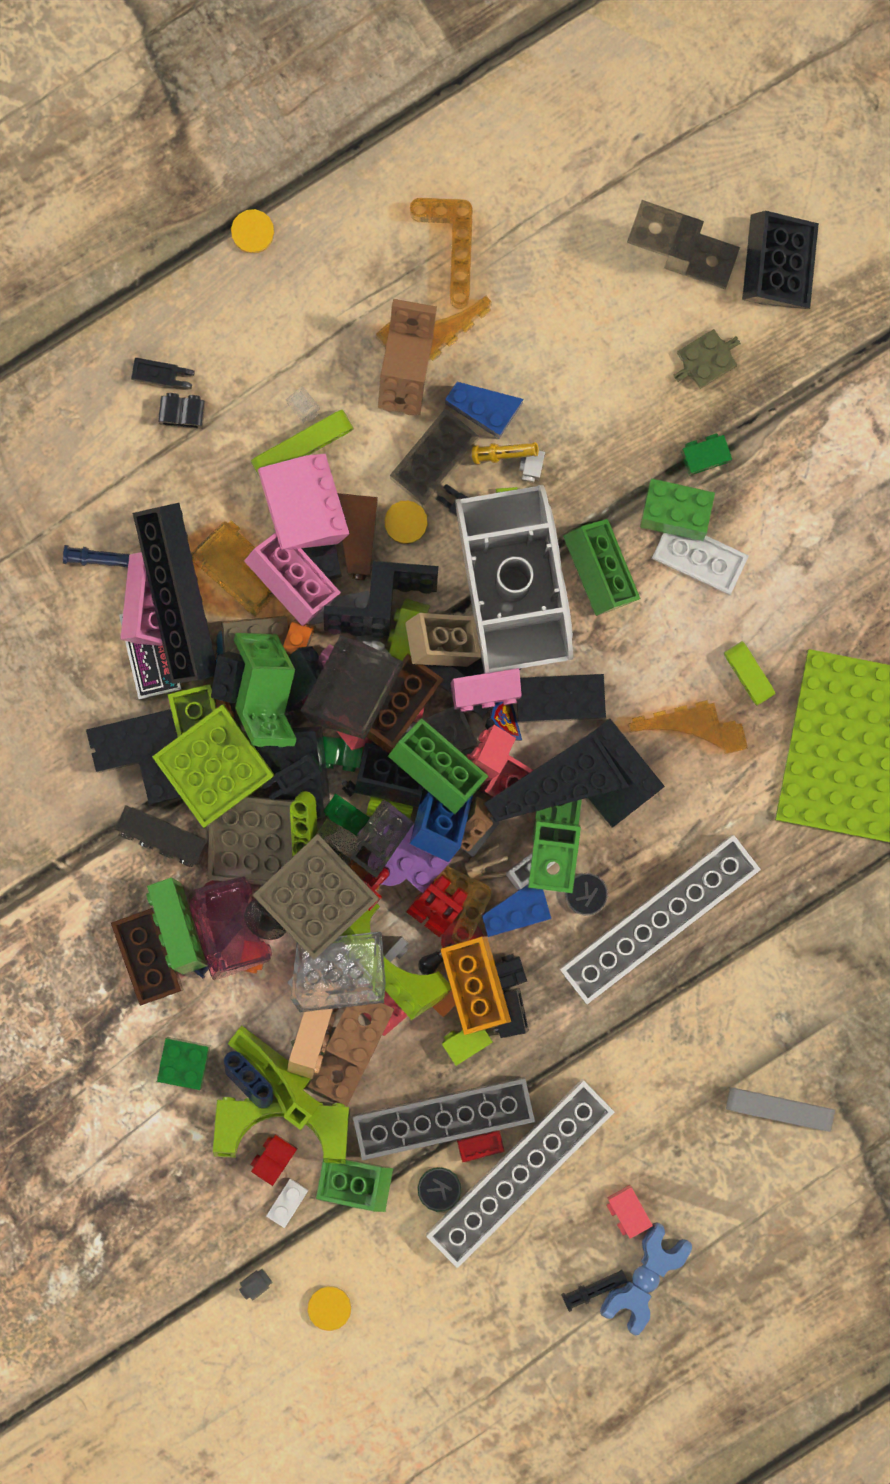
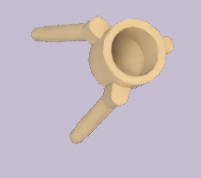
(476, 868)

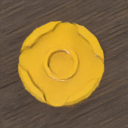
(252, 231)
(406, 522)
(329, 1308)

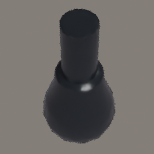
(430, 963)

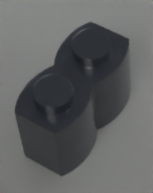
(181, 411)

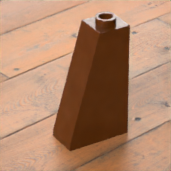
(361, 520)

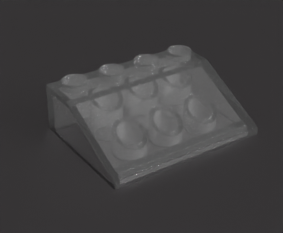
(342, 976)

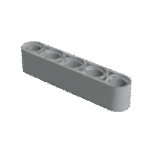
(780, 1109)

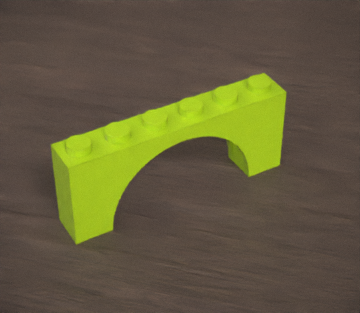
(410, 991)
(238, 1117)

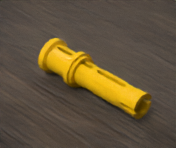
(494, 452)

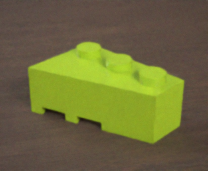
(399, 636)

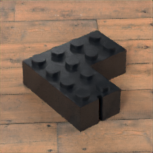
(307, 741)
(135, 743)

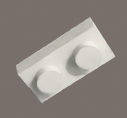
(287, 1203)

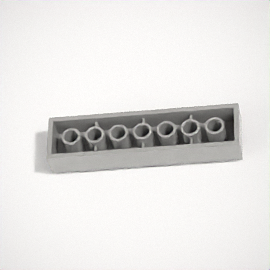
(443, 1118)

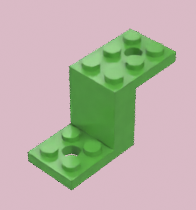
(264, 689)
(555, 840)

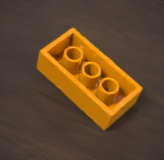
(475, 985)

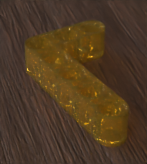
(458, 243)
(472, 902)

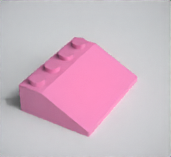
(303, 502)

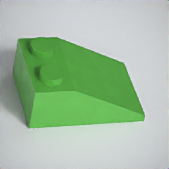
(355, 1185)

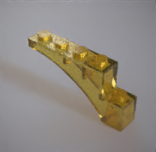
(449, 328)
(697, 721)

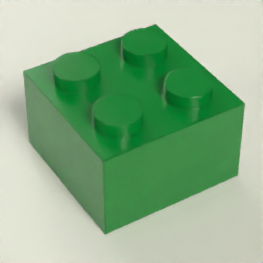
(183, 1063)

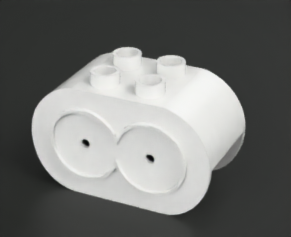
(515, 579)

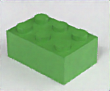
(677, 509)

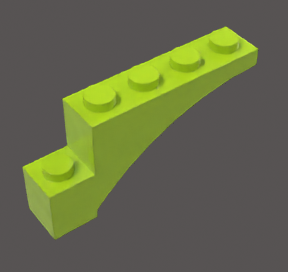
(286, 1086)

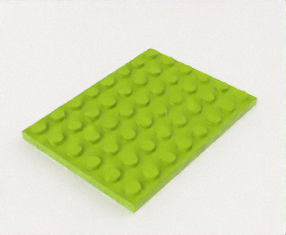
(840, 748)

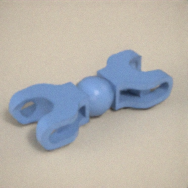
(646, 1279)

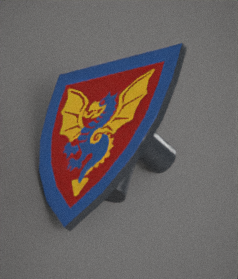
(504, 718)

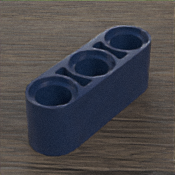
(245, 1070)

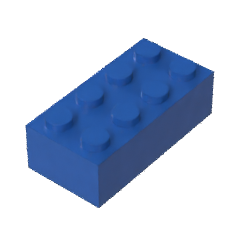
(438, 828)

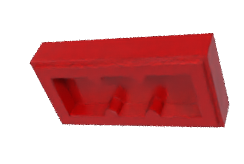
(480, 1146)

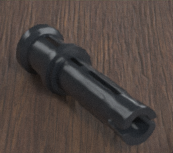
(584, 1294)

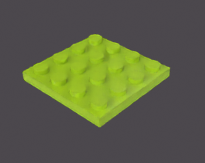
(213, 766)

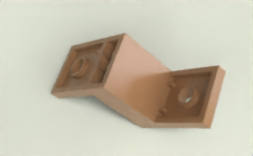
(406, 357)
(350, 1051)

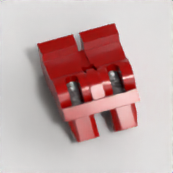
(437, 905)

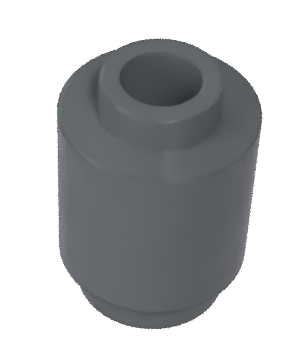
(255, 1284)

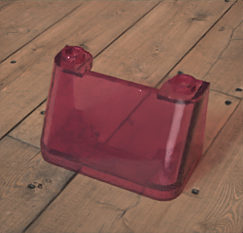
(222, 928)

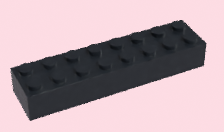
(175, 593)

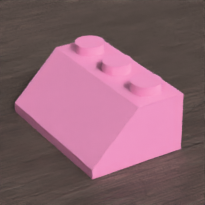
(486, 689)

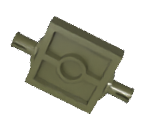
(707, 359)

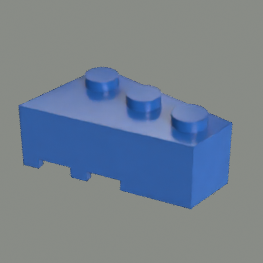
(484, 407)
(517, 911)

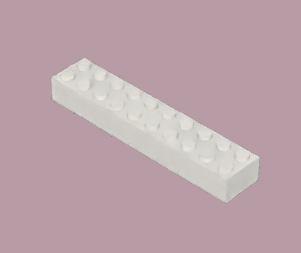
(659, 919)
(519, 1173)

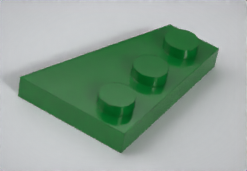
(345, 815)

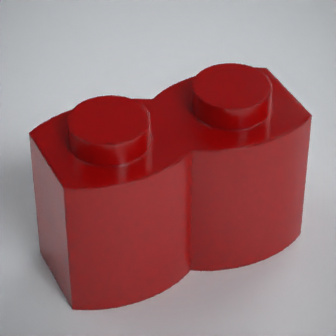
(273, 1160)

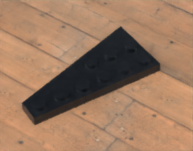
(569, 776)

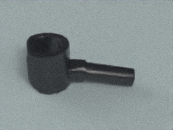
(349, 787)

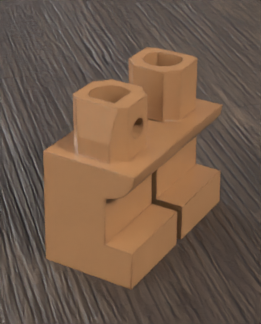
(476, 825)

